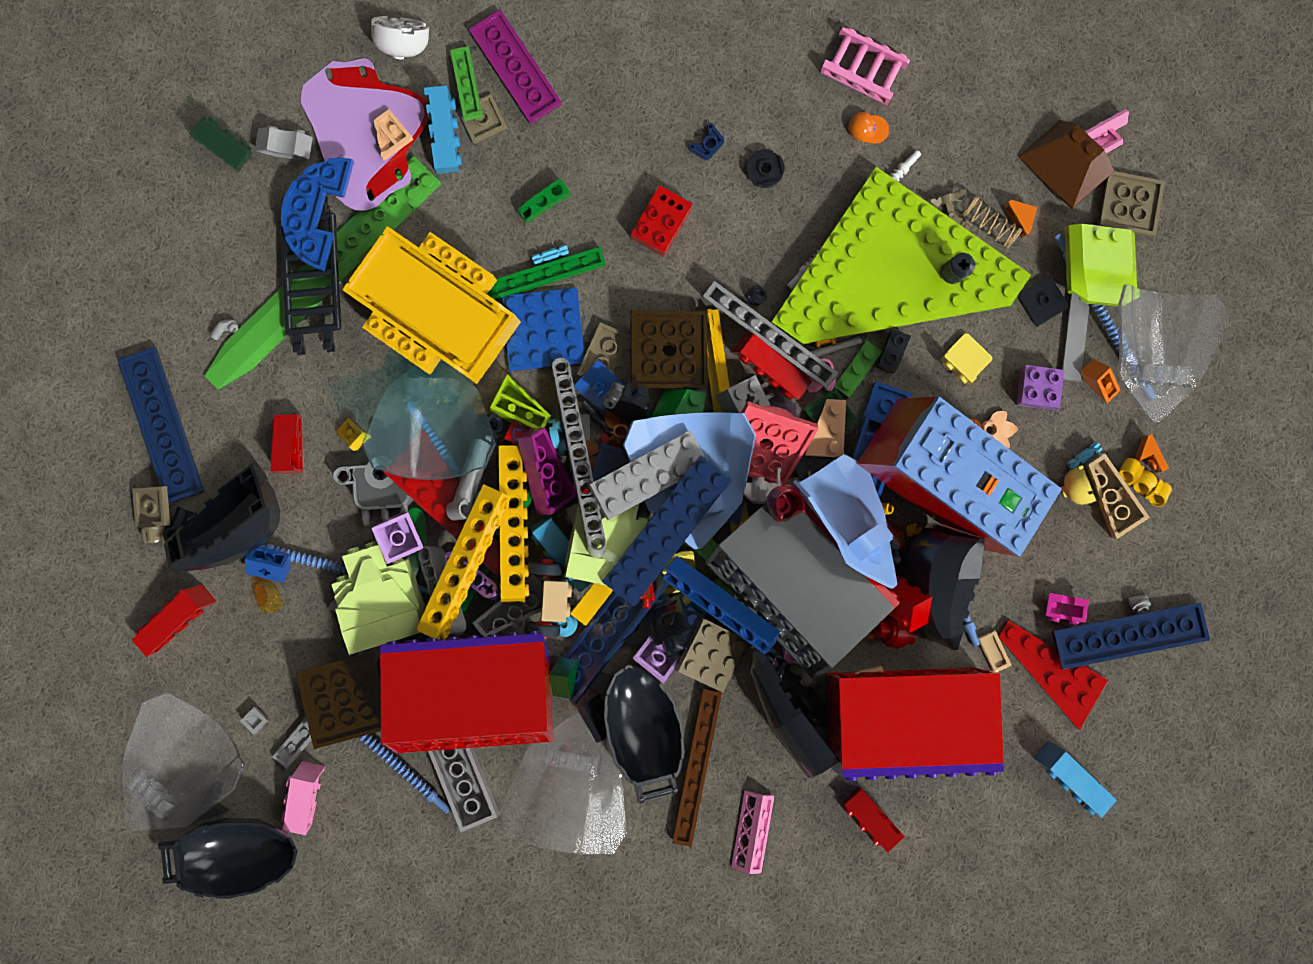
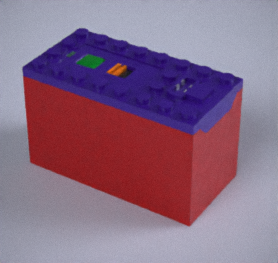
(466, 693)
(915, 722)

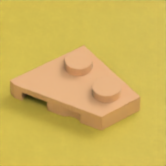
(390, 134)

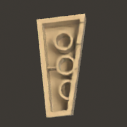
(1116, 500)

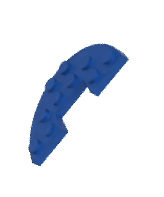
(304, 205)

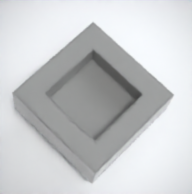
(254, 720)

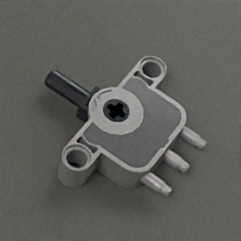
(373, 491)

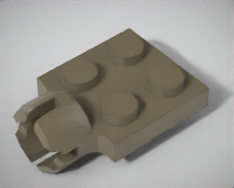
(151, 512)

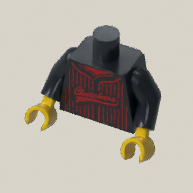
(900, 541)

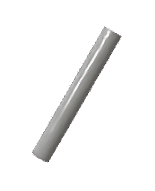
(836, 347)

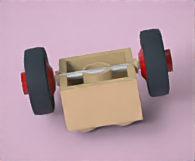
(554, 598)

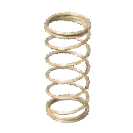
(1008, 242)

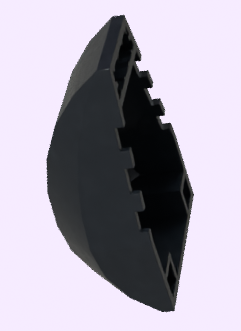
(228, 526)
(947, 568)

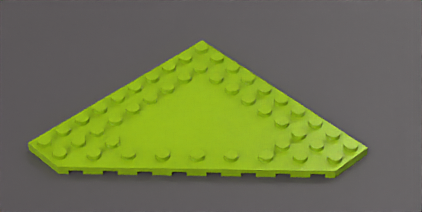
(886, 268)

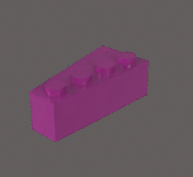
(545, 472)

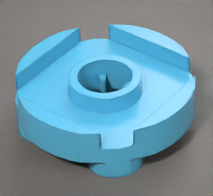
(557, 436)

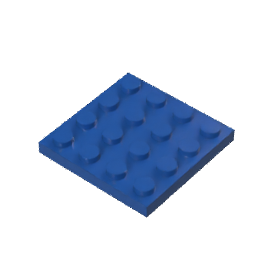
(547, 329)

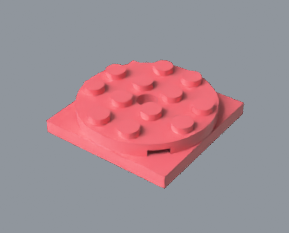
(787, 442)

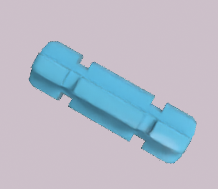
(550, 254)
(1084, 456)

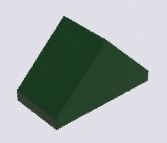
(563, 677)

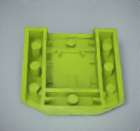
(1099, 262)

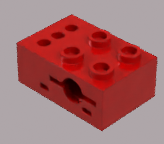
(661, 221)

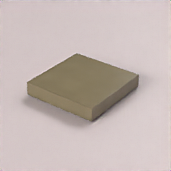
(488, 125)

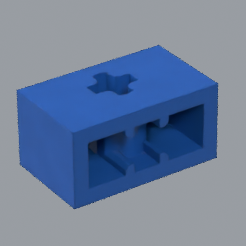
(268, 564)

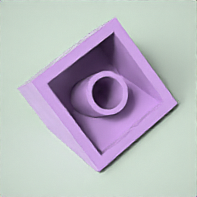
(397, 537)
(654, 660)

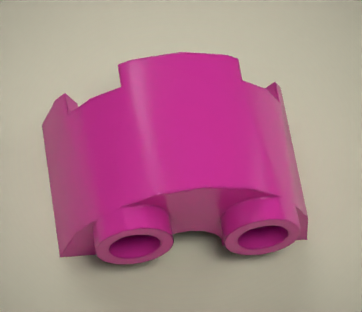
(1067, 608)

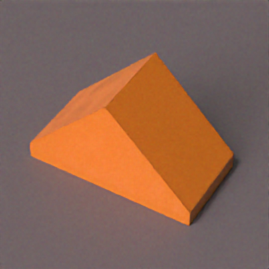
(1021, 215)

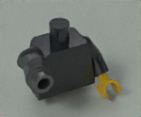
(627, 401)

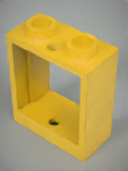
(591, 603)

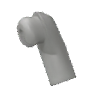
(221, 326)

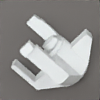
(759, 488)

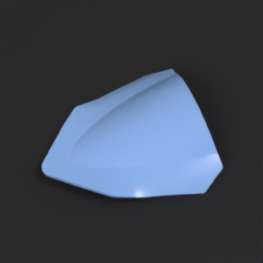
(725, 442)
(853, 515)

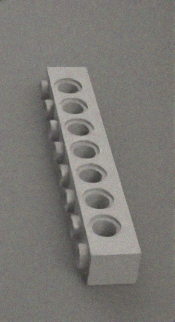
(771, 335)

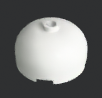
(399, 39)

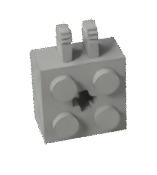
(736, 397)

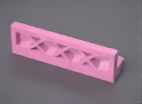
(756, 833)

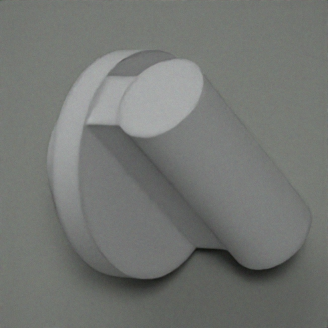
(1139, 604)

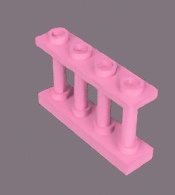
(850, 78)

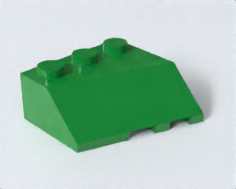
(679, 402)

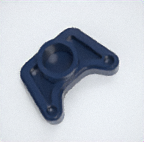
(709, 145)

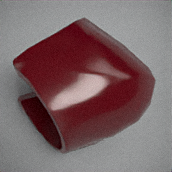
(784, 503)

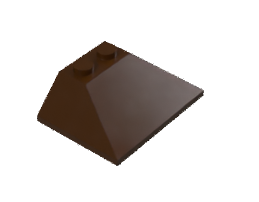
(1068, 162)

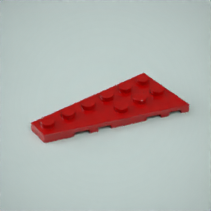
(1071, 689)

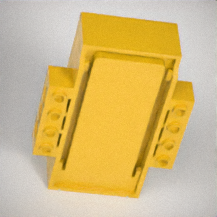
(431, 304)

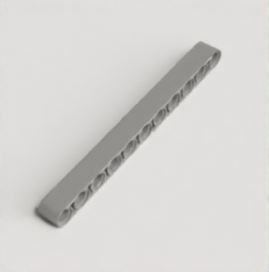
(578, 463)

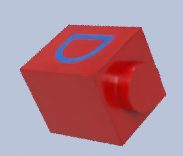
(513, 433)

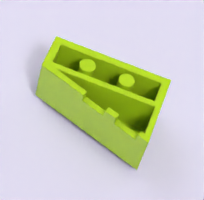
(518, 407)

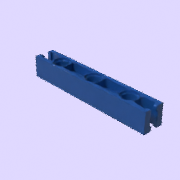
(721, 605)

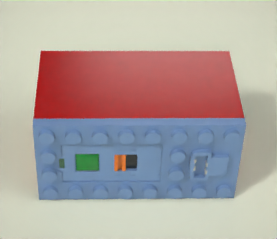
(959, 474)

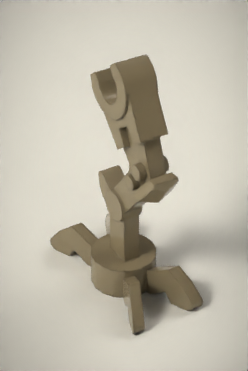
(947, 201)

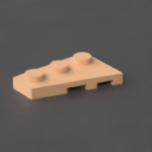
(830, 435)

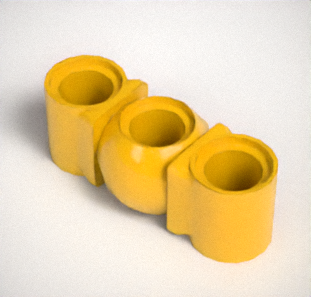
(1145, 482)

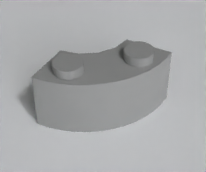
(283, 143)

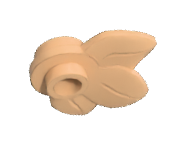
(1000, 427)

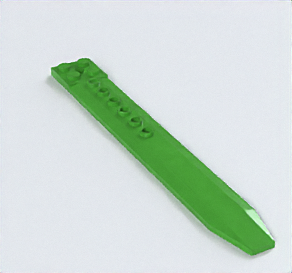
(267, 326)

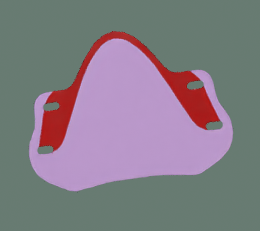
(344, 125)

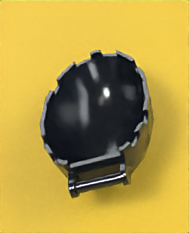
(643, 731)
(229, 857)

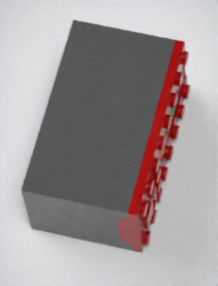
(801, 586)

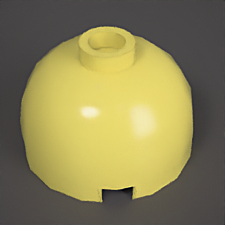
(1078, 486)

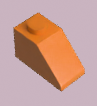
(1100, 379)

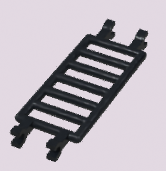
(327, 329)

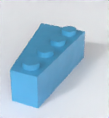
(443, 129)
(555, 544)
(1075, 779)

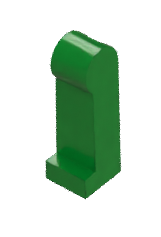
(544, 200)

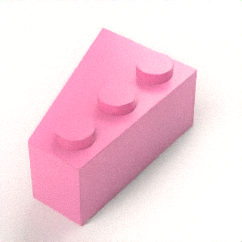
(301, 798)

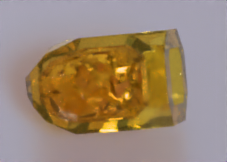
(268, 597)

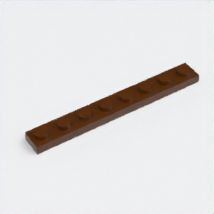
(697, 767)

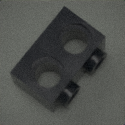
(893, 351)

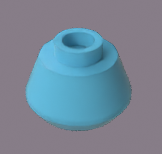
(571, 623)

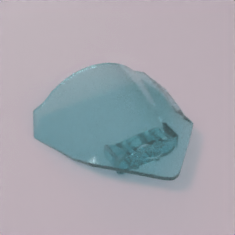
(430, 426)

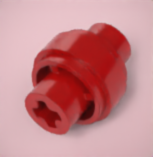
(893, 634)

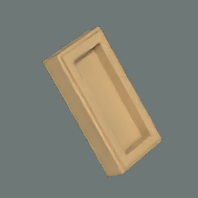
(994, 651)

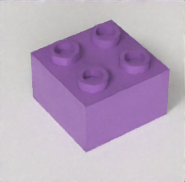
(1040, 387)

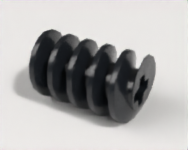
(957, 268)

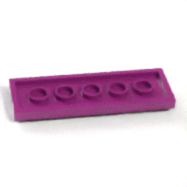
(515, 66)

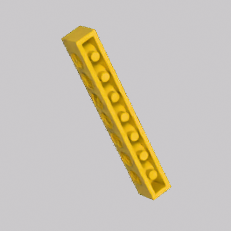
(454, 567)
(509, 592)

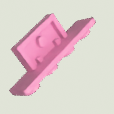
(1105, 133)

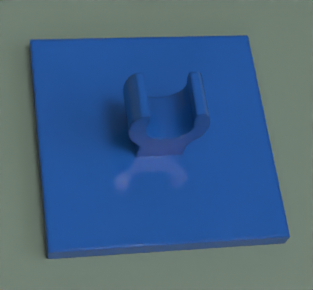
(596, 384)

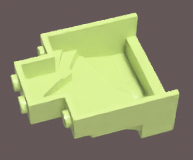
(619, 534)
(377, 599)

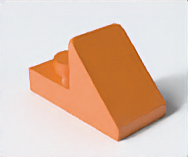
(1150, 449)

